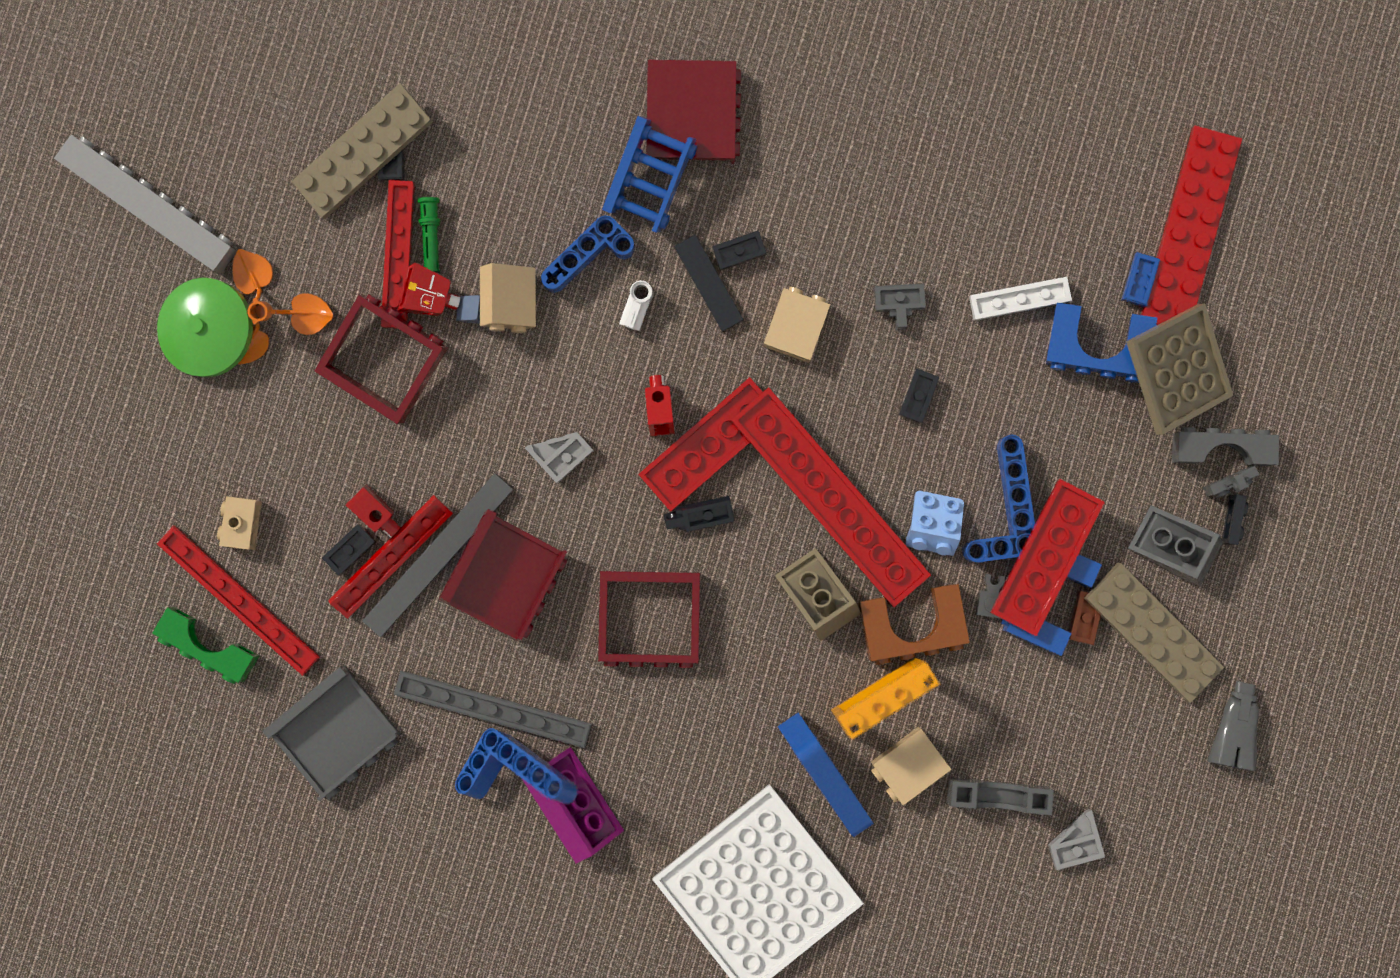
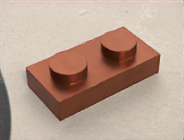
(1084, 621)

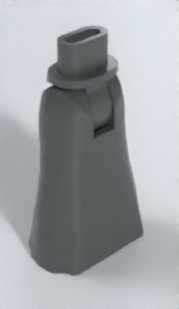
(1237, 733)

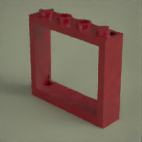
(361, 392)
(638, 660)

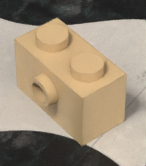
(239, 523)

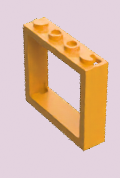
(884, 696)

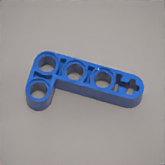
(585, 257)

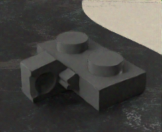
(899, 301)
(1237, 481)

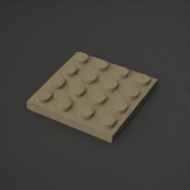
(1180, 368)

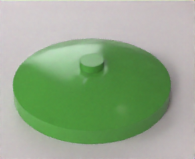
(204, 327)

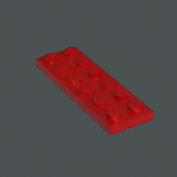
(700, 450)
(1047, 557)

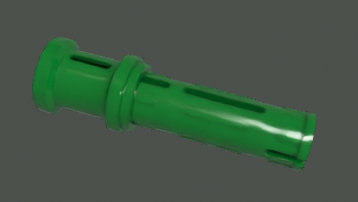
(429, 223)

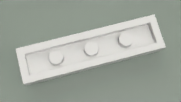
(1020, 298)

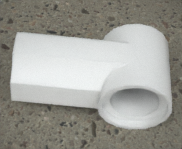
(636, 308)

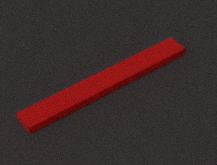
(238, 600)

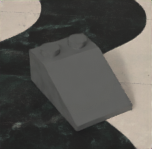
(1176, 545)

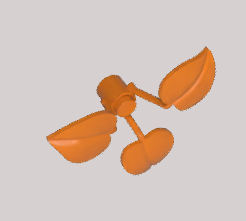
(309, 311)

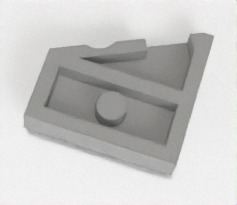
(1077, 843)

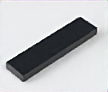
(708, 283)

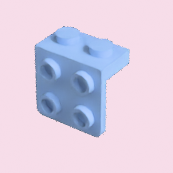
(935, 523)

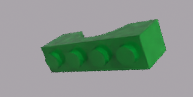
(178, 630)

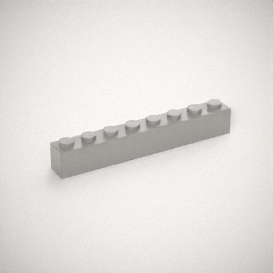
(145, 204)

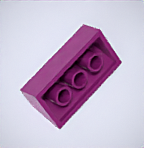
(587, 821)

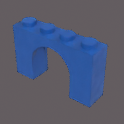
(1066, 352)
(1050, 636)

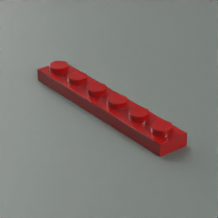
(397, 243)
(390, 556)

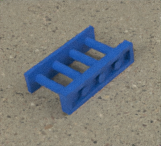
(625, 177)

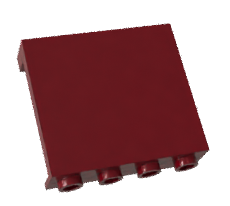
(694, 102)
(503, 577)

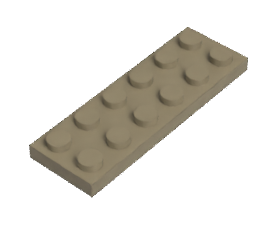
(362, 151)
(1154, 632)

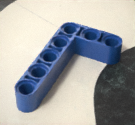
(1013, 508)
(501, 749)
(825, 775)

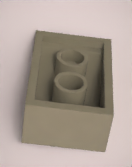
(818, 594)

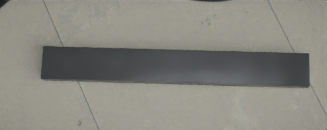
(436, 556)
(492, 709)

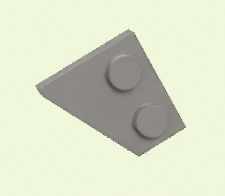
(560, 454)

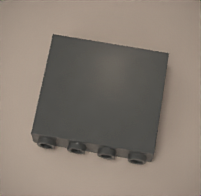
(333, 732)

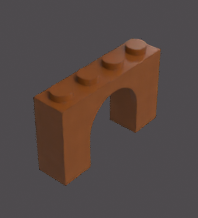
(948, 631)

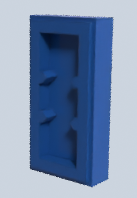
(1140, 279)

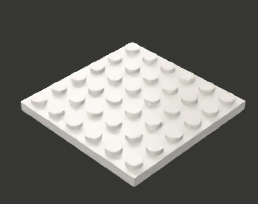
(758, 889)

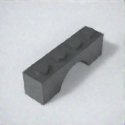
(1255, 449)
(991, 794)

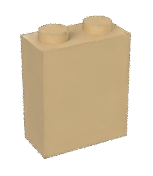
(507, 297)
(796, 324)
(909, 766)

